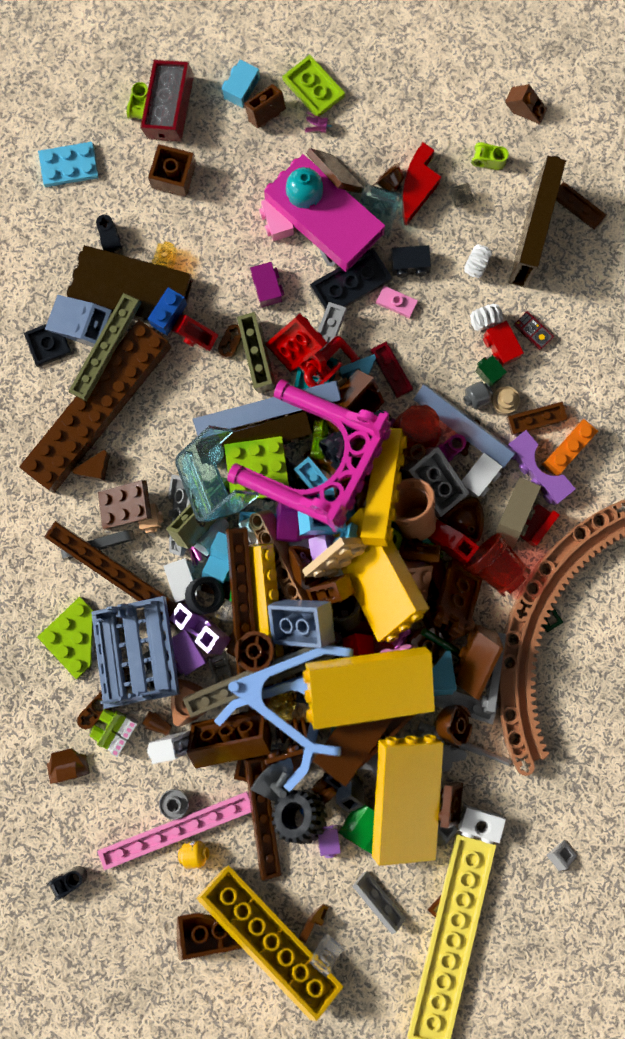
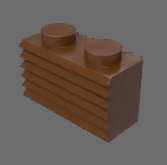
(265, 106)

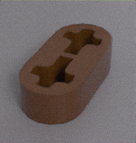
(226, 339)

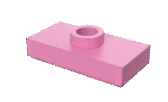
(396, 302)

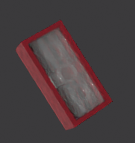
(167, 100)

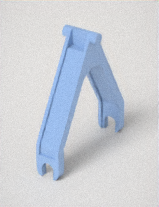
(293, 684)
(251, 686)

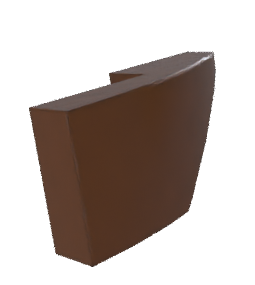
(316, 917)

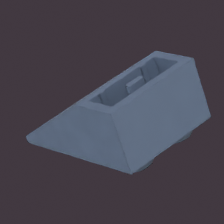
(77, 320)

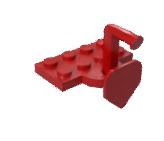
(300, 347)

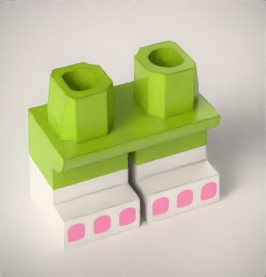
(116, 732)

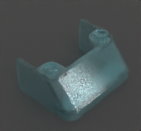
(202, 478)

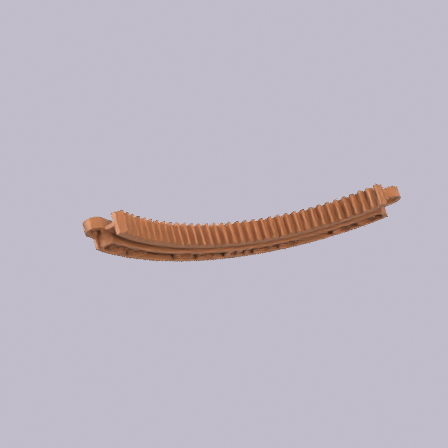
(515, 682)

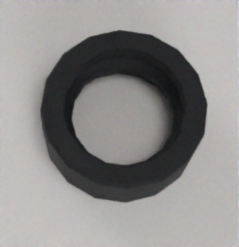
(218, 595)
(351, 621)

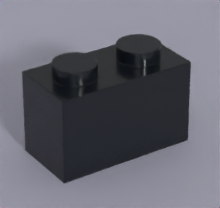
(410, 261)

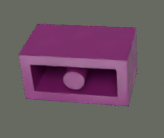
(266, 284)

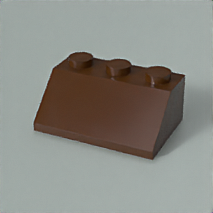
(477, 660)

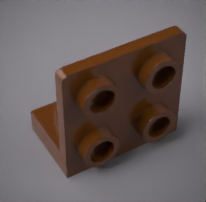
(294, 751)

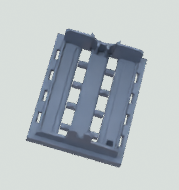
(110, 656)

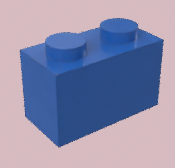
(167, 311)

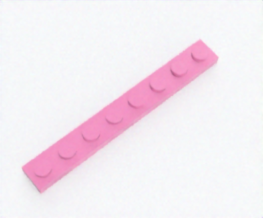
(175, 830)

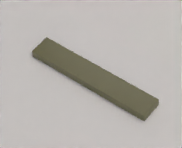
(104, 347)

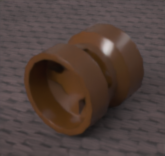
(324, 790)

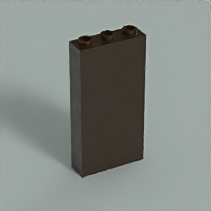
(537, 221)
(105, 276)

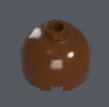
(255, 651)
(453, 725)

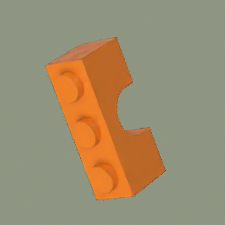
(570, 447)

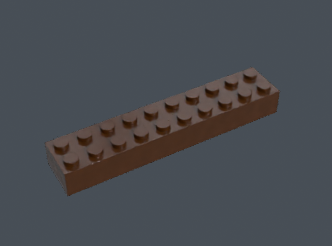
(86, 421)

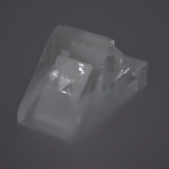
(326, 954)

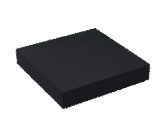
(46, 346)

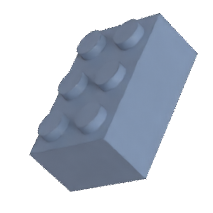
(301, 623)

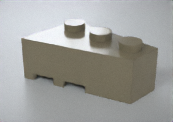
(519, 510)

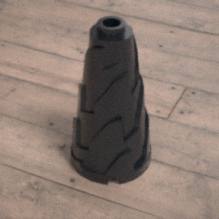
(333, 445)

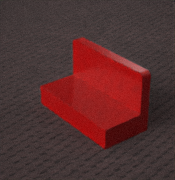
(539, 525)

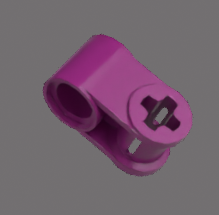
(447, 448)

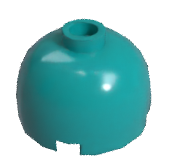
(304, 187)

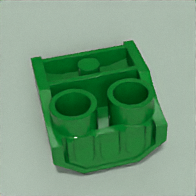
(359, 827)

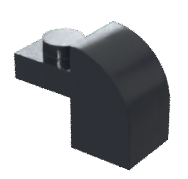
(348, 797)

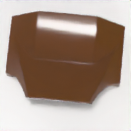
(67, 765)

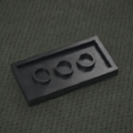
(350, 286)

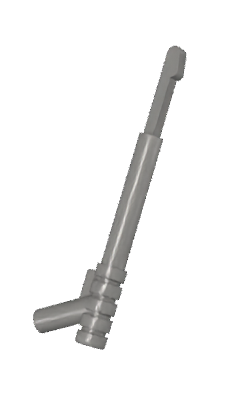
(430, 730)

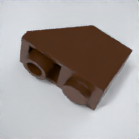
(525, 103)

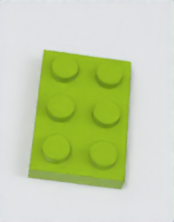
(313, 86)

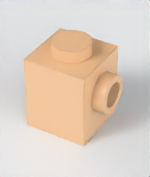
(153, 524)

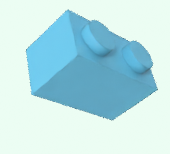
(240, 83)

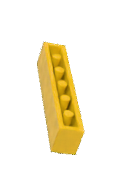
(383, 491)
(264, 587)

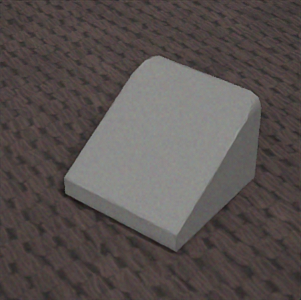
(445, 834)
(562, 856)

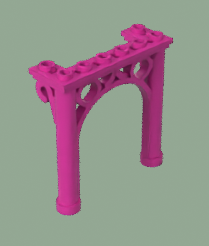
(328, 512)

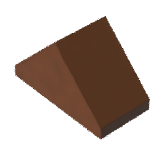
(95, 467)

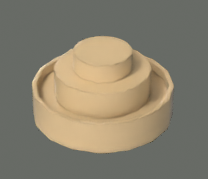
(505, 400)

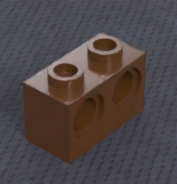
(332, 589)

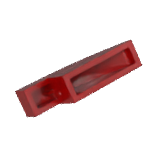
(419, 182)

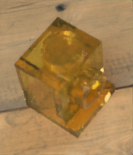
(169, 259)
(283, 705)

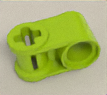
(136, 103)
(489, 156)

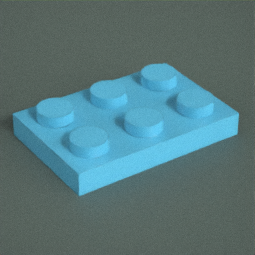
(68, 164)

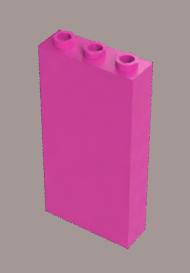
(335, 224)

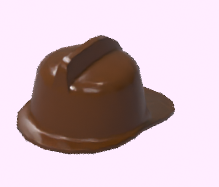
(391, 178)

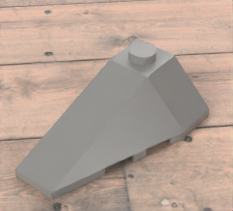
(180, 502)

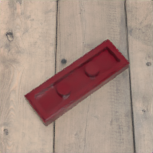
(391, 370)

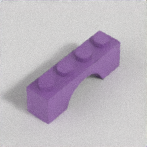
(554, 487)

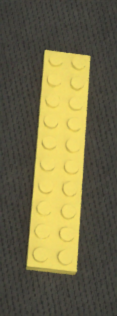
(452, 939)

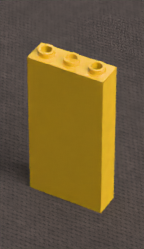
(384, 588)
(369, 687)
(407, 800)

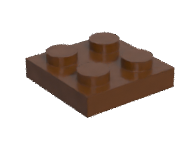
(451, 808)

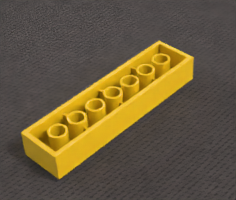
(269, 943)

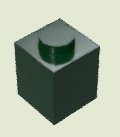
(490, 370)

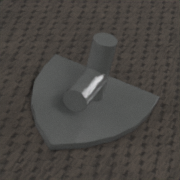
(272, 780)

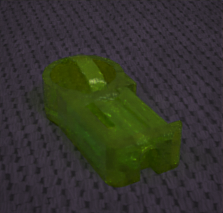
(320, 431)

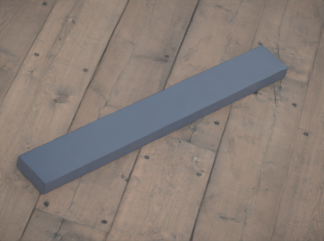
(262, 409)

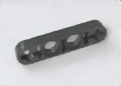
(103, 542)

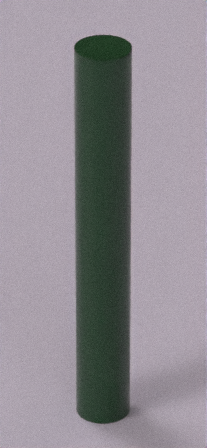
(441, 642)

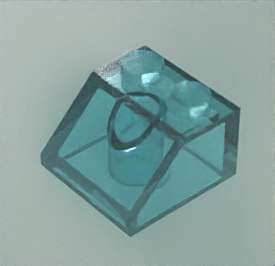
(381, 204)

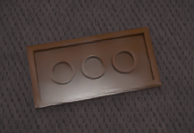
(355, 743)

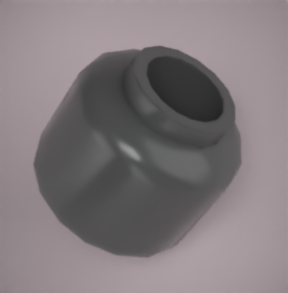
(478, 395)

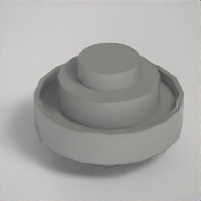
(173, 804)

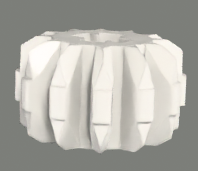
(478, 261)
(486, 317)

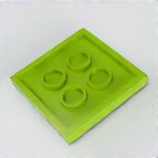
(261, 456)

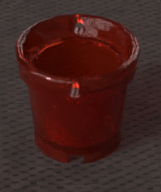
(420, 426)
(498, 565)

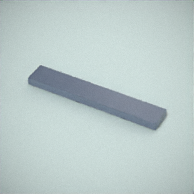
(465, 426)

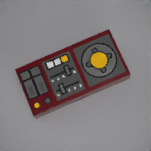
(533, 330)

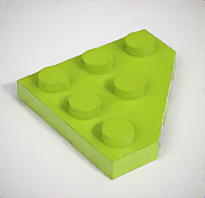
(71, 637)

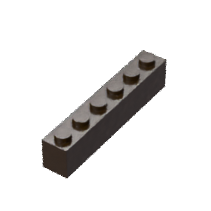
(288, 426)

